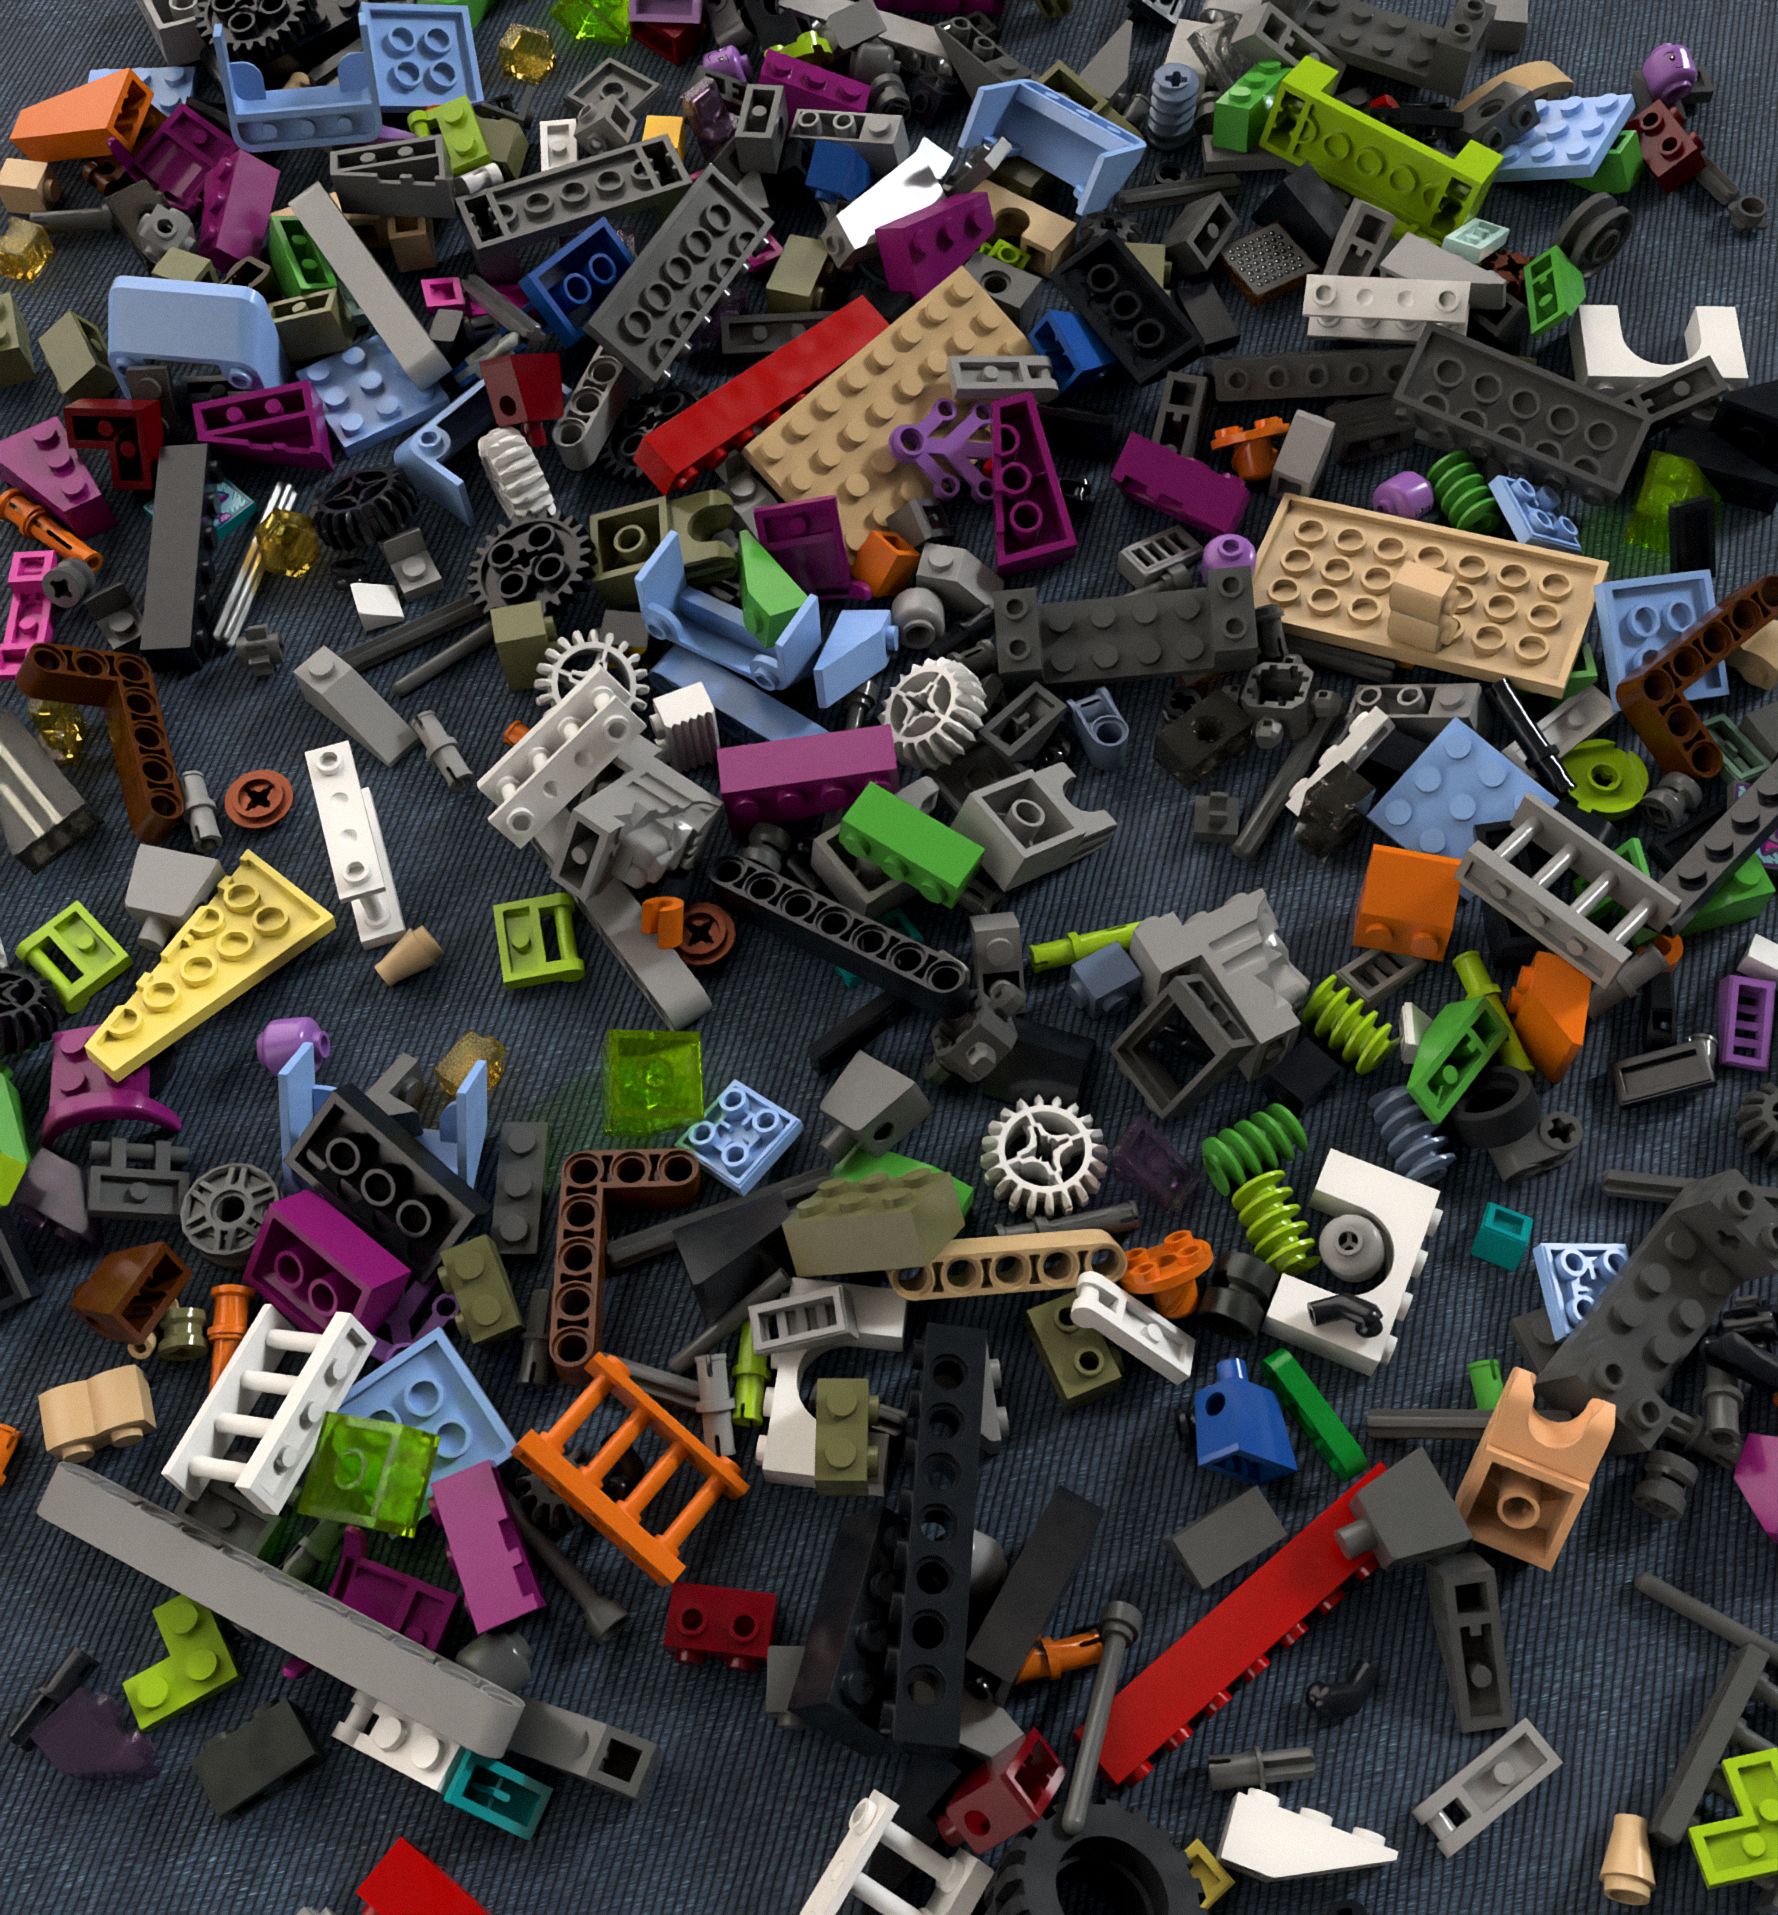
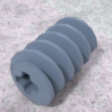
(1172, 106)
(1410, 1136)

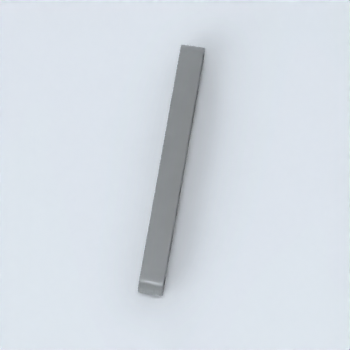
(283, 1610)

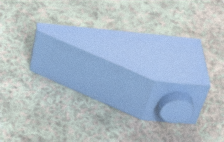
(854, 653)

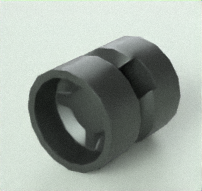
(1235, 1300)

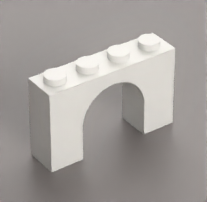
(1612, 369)
(1403, 1215)
(791, 1438)

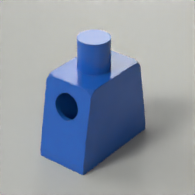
(1075, 351)
(1242, 1428)

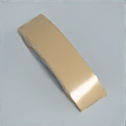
(1539, 76)

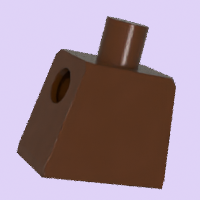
(131, 1292)

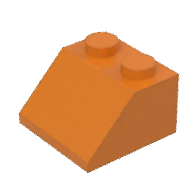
(1407, 903)
(1550, 1012)

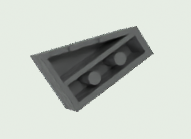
(395, 178)

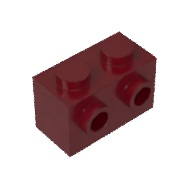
(1665, 146)
(720, 1626)

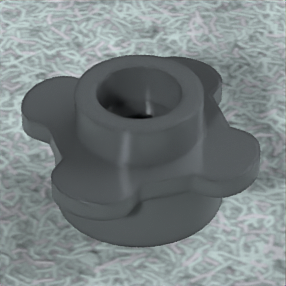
(1748, 213)

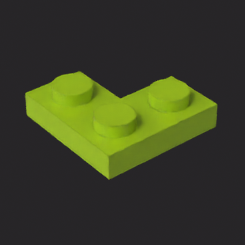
(195, 1671)
(1748, 1844)

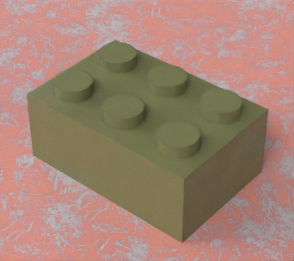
(873, 1223)

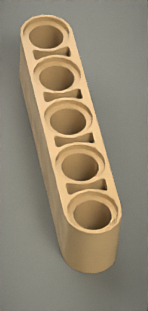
(1025, 1274)

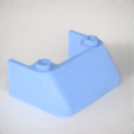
(304, 115)
(1055, 137)
(194, 325)
(441, 439)
(717, 628)
(455, 1144)

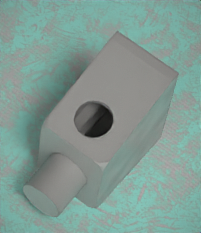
(168, 890)

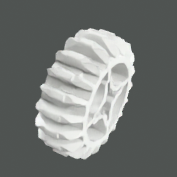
(514, 473)
(604, 653)
(934, 713)
(1075, 1140)

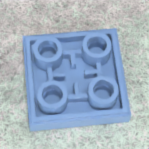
(1535, 514)
(740, 1137)
(1574, 1279)

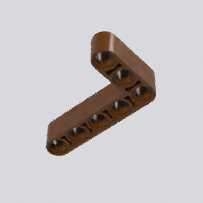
(1682, 664)
(133, 718)
(589, 1242)

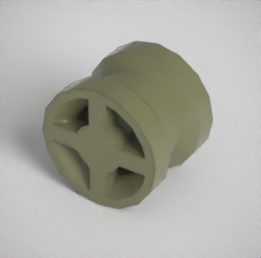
(183, 1334)

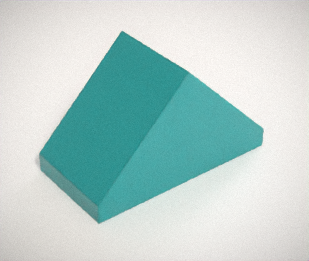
(498, 1794)

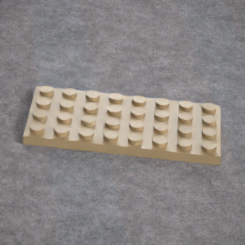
(842, 427)
(1517, 608)

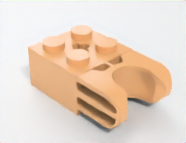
(1532, 1473)

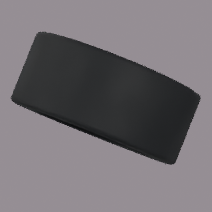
(1502, 1124)

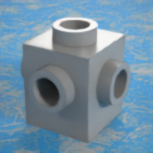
(604, 126)
(163, 230)

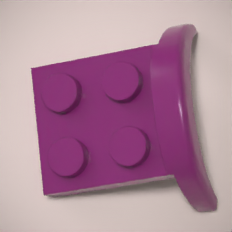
(178, 158)
(810, 547)
(88, 1094)
(388, 1597)

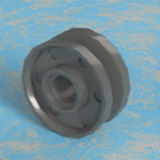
(1595, 233)
(214, 1201)

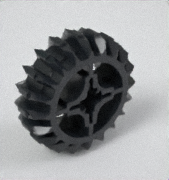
(364, 507)
(27, 1011)

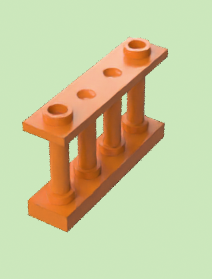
(621, 1519)

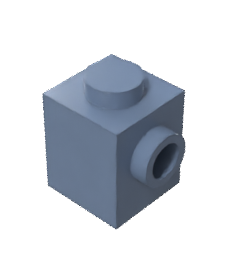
(1104, 981)

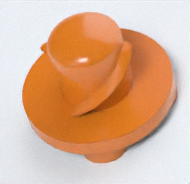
(1252, 449)
(1169, 1273)

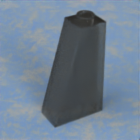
(38, 802)

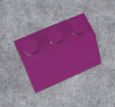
(812, 87)
(320, 1264)

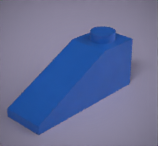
(837, 172)

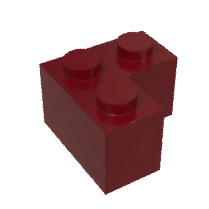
(127, 429)

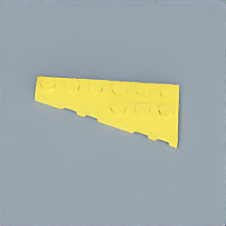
(217, 956)

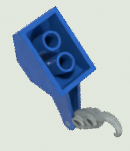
(564, 292)

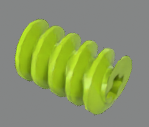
(1348, 1027)
(1271, 1224)

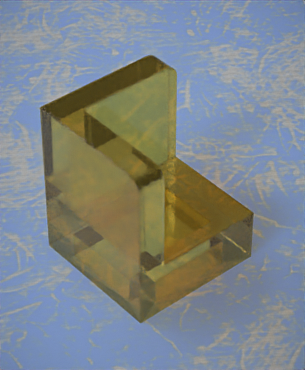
(526, 53)
(287, 543)
(59, 728)

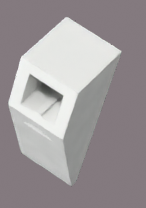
(1288, 1845)

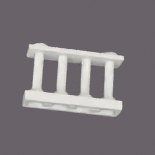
(1382, 307)
(560, 756)
(355, 845)
(293, 1433)
(958, 1879)

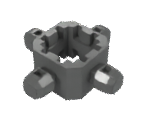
(1290, 681)
(976, 1039)

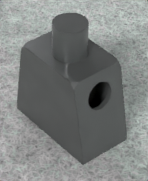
(870, 1108)
(1404, 1516)

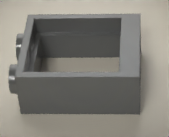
(1211, 1020)

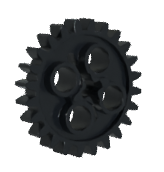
(253, 25)
(639, 420)
(534, 562)

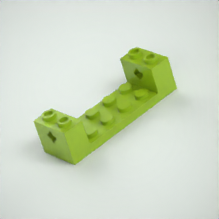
(1374, 158)

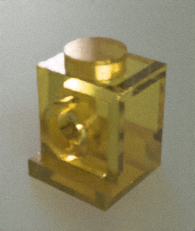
(24, 250)
(462, 1057)

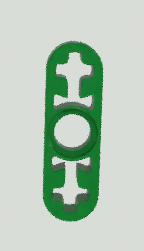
(1313, 1415)

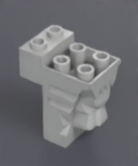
(634, 824)
(1240, 961)

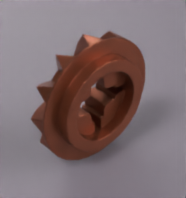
(1512, 261)
(262, 785)
(722, 934)

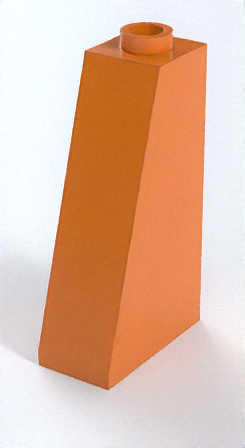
(84, 119)

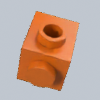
(885, 563)

